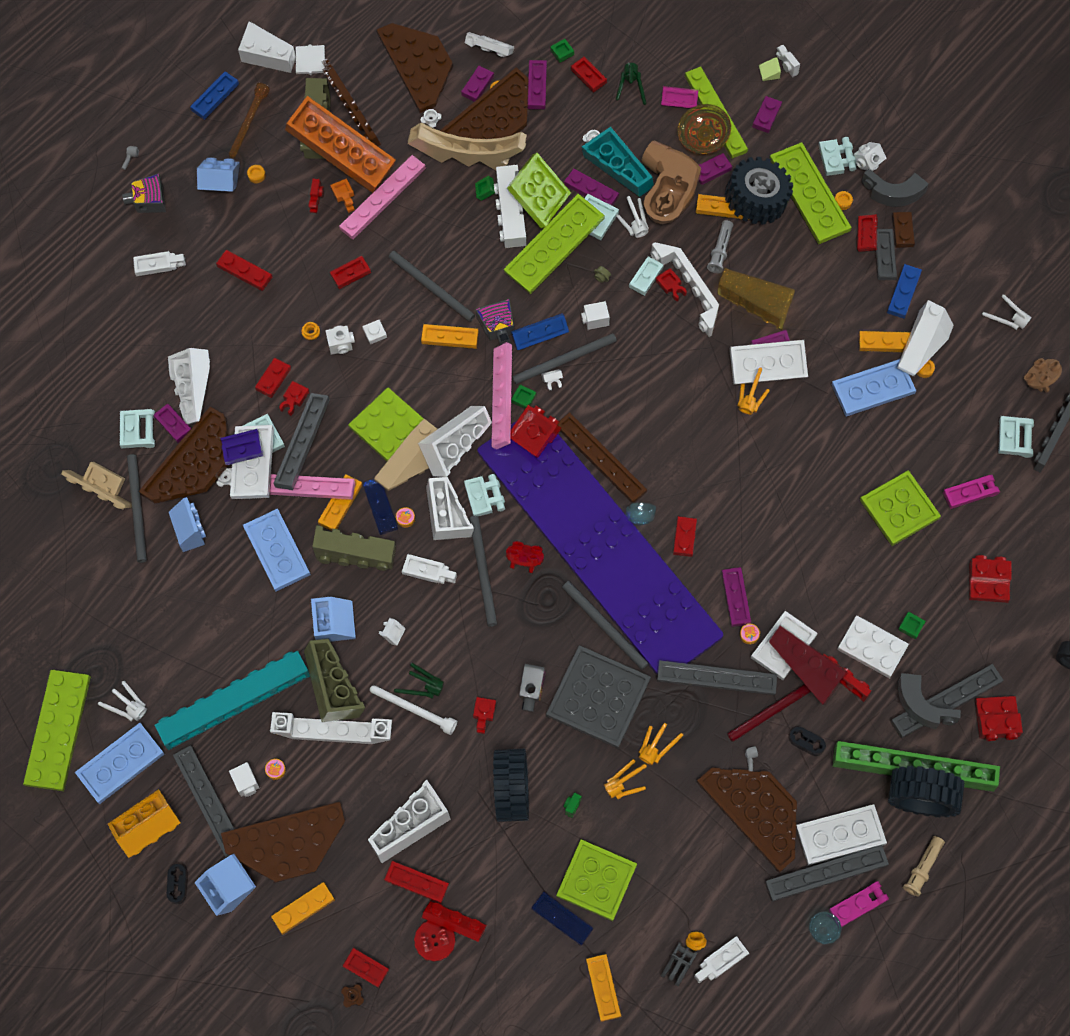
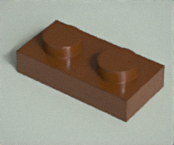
(903, 229)

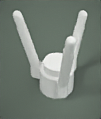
(639, 227)
(1020, 318)
(135, 709)

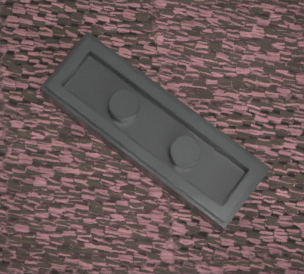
(885, 255)

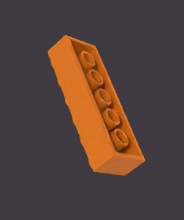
(340, 144)

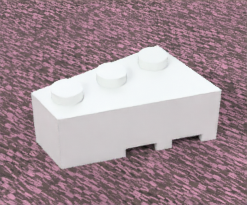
(266, 50)
(446, 512)

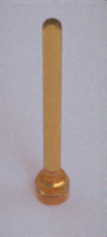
(261, 91)

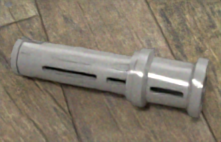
(719, 252)

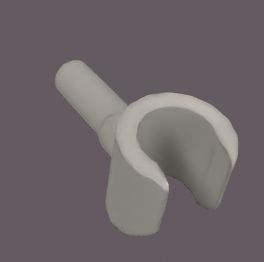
(131, 152)
(751, 753)

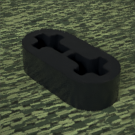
(809, 737)
(182, 884)

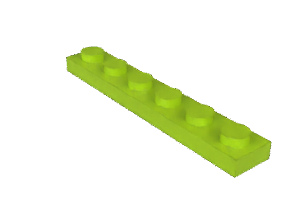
(706, 95)

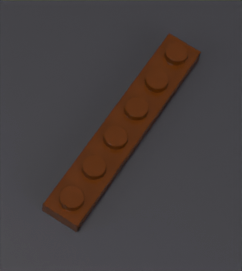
(601, 458)

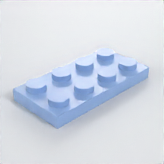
(872, 388)
(276, 550)
(119, 763)

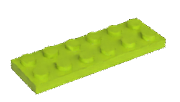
(812, 194)
(554, 243)
(57, 730)

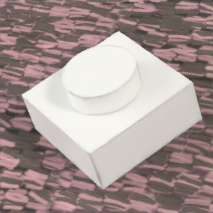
(374, 331)

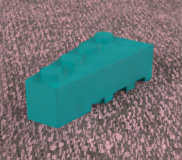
(618, 161)

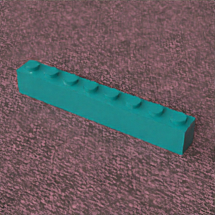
(232, 700)

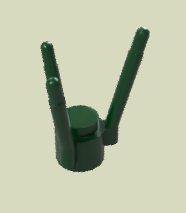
(631, 74)
(433, 684)

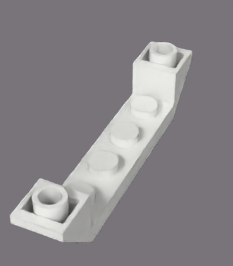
(666, 254)
(333, 731)

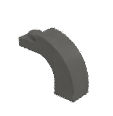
(894, 194)
(918, 708)

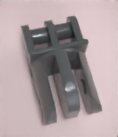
(680, 962)

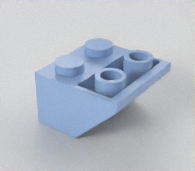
(217, 175)
(187, 525)
(333, 619)
(225, 885)

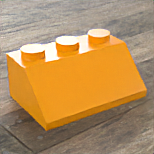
(143, 824)

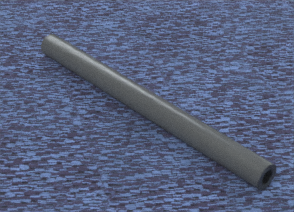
(432, 286)
(565, 358)
(136, 508)
(483, 572)
(605, 625)

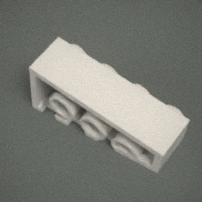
(511, 210)
(452, 440)
(410, 823)

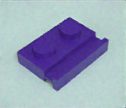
(241, 447)

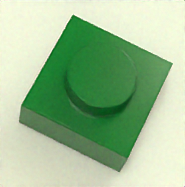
(562, 50)
(484, 188)
(523, 396)
(911, 625)
(572, 805)

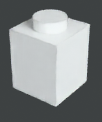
(595, 315)
(244, 780)

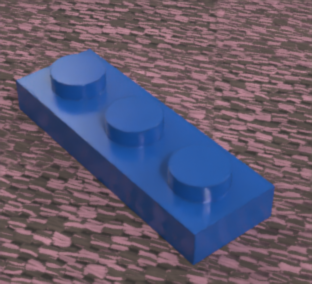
(214, 95)
(904, 291)
(540, 331)

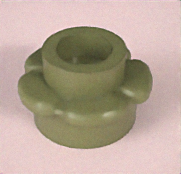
(602, 274)

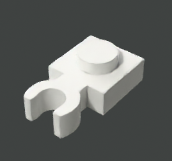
(790, 63)

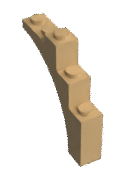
(466, 150)

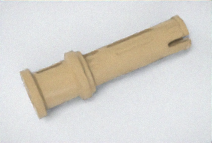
(920, 874)

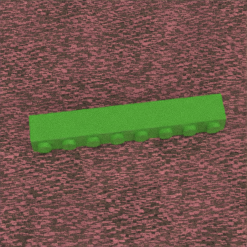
(885, 760)

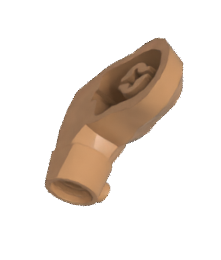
(675, 184)

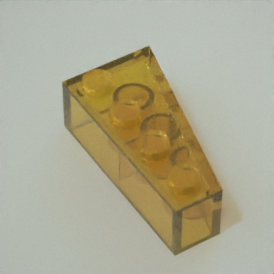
(757, 296)

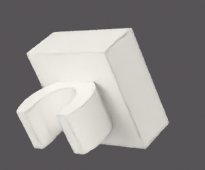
(552, 376)
(392, 632)

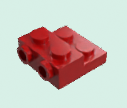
(534, 430)
(990, 579)
(998, 718)

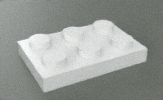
(873, 646)
(769, 657)

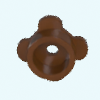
(357, 1000)

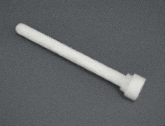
(447, 724)

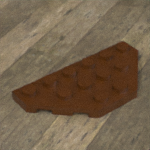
(419, 62)
(348, 102)
(497, 112)
(192, 464)
(758, 808)
(287, 844)

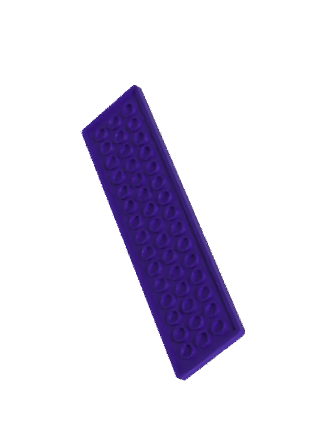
(605, 551)

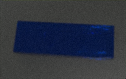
(380, 507)
(562, 919)

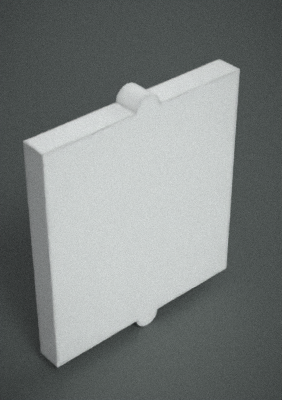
(310, 59)

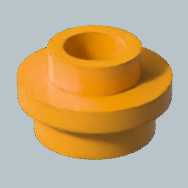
(310, 326)
(696, 941)

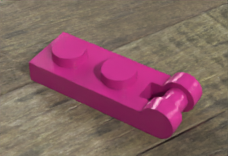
(970, 491)
(859, 904)

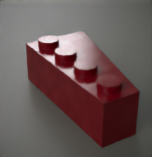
(811, 666)

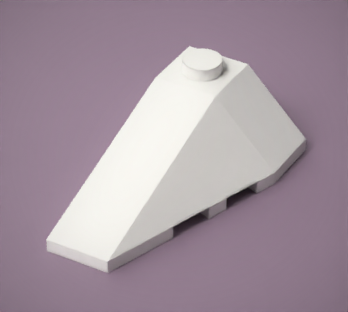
(926, 338)
(190, 374)

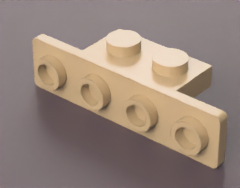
(101, 481)

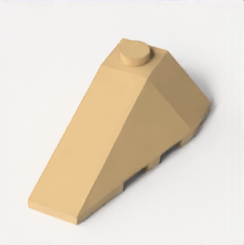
(407, 459)

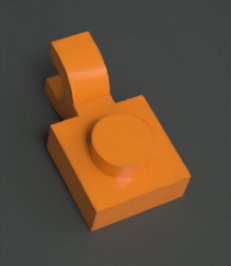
(343, 192)

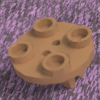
(1043, 374)

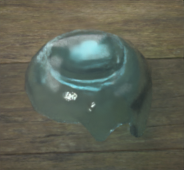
(641, 513)
(825, 927)

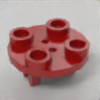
(524, 555)
(425, 943)

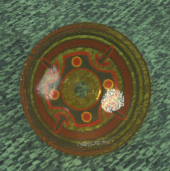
(702, 120)

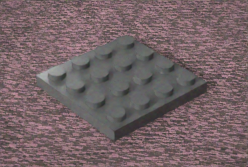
(598, 696)

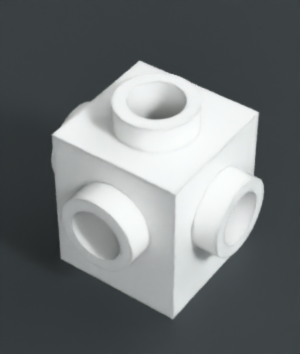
(869, 156)
(340, 339)

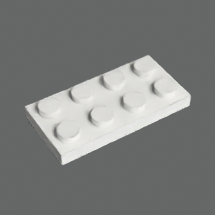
(777, 361)
(253, 476)
(840, 834)

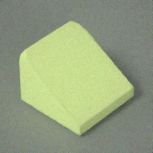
(770, 70)

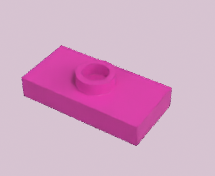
(679, 97)

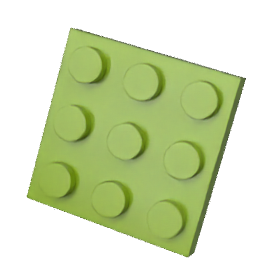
(538, 190)
(385, 423)
(900, 508)
(596, 880)

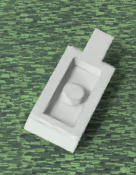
(489, 44)
(157, 263)
(428, 570)
(722, 960)

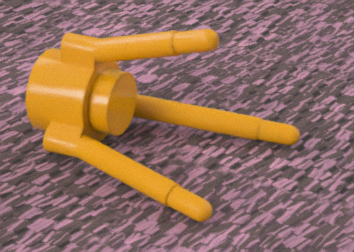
(748, 405)
(649, 753)
(614, 785)

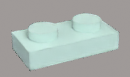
(646, 276)

